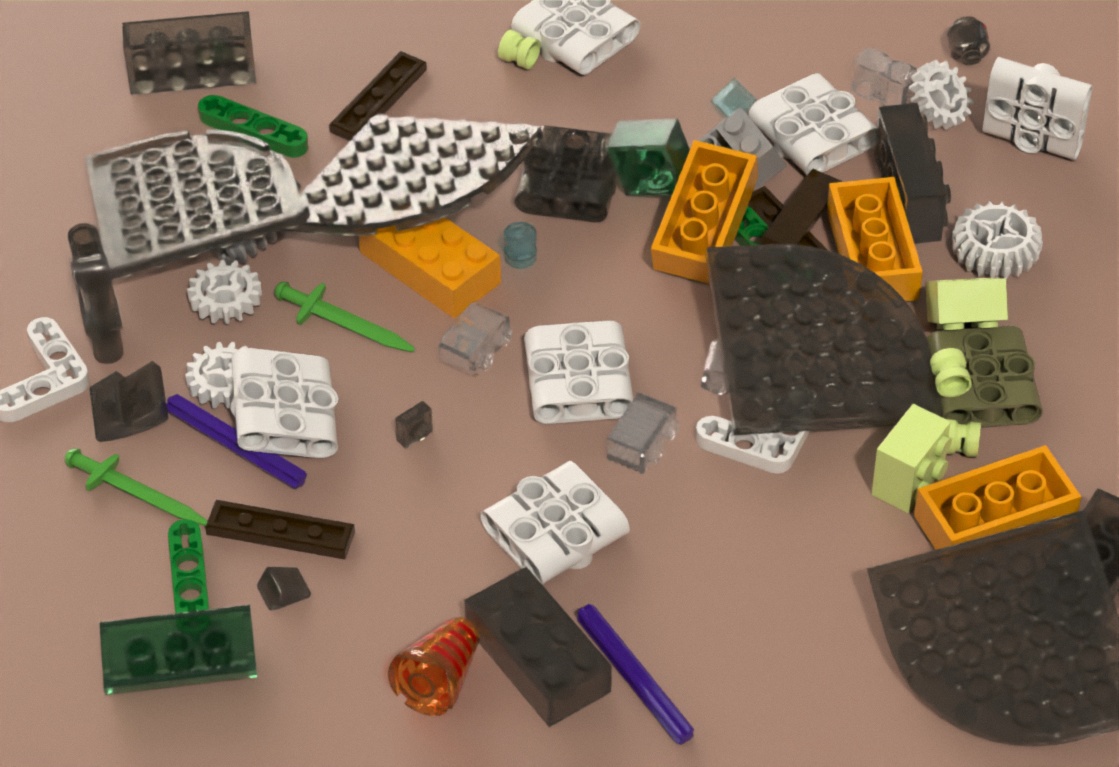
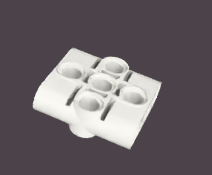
(577, 30)
(1037, 108)
(814, 124)
(578, 372)
(284, 403)
(555, 522)

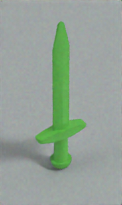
(314, 304)
(106, 472)

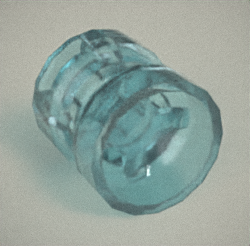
(520, 245)

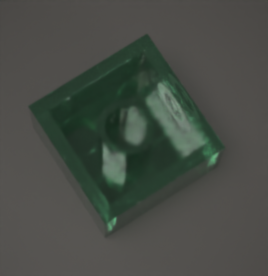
(648, 155)

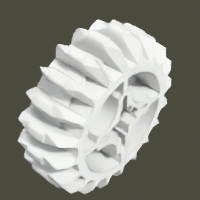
(997, 240)

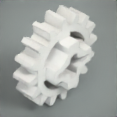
(941, 94)
(224, 291)
(212, 376)

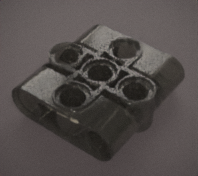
(568, 176)
(95, 293)

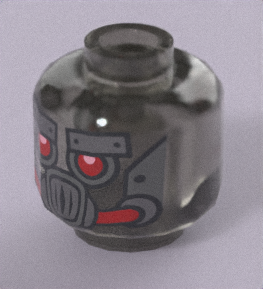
(968, 40)

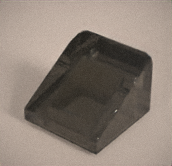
(282, 587)

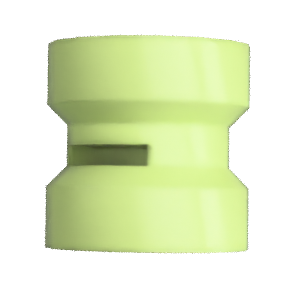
(519, 49)
(951, 374)
(971, 436)

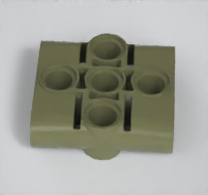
(1000, 374)

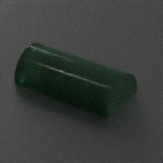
(178, 650)

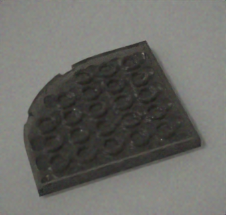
(411, 173)
(188, 196)
(814, 341)
(1008, 633)

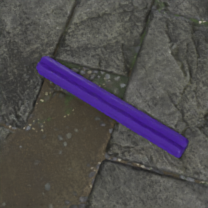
(227, 436)
(635, 674)

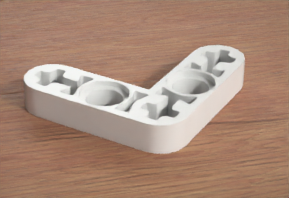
(52, 378)
(763, 450)

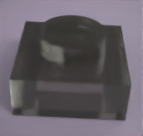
(414, 424)

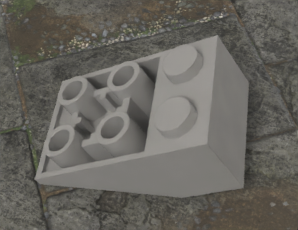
(743, 135)

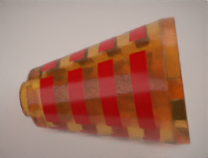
(435, 667)

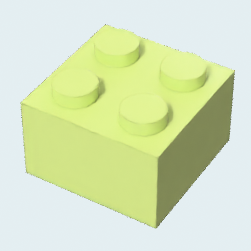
(966, 300)
(911, 457)

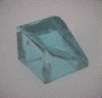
(733, 97)

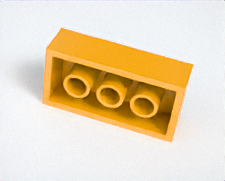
(704, 209)
(874, 231)
(436, 262)
(995, 498)

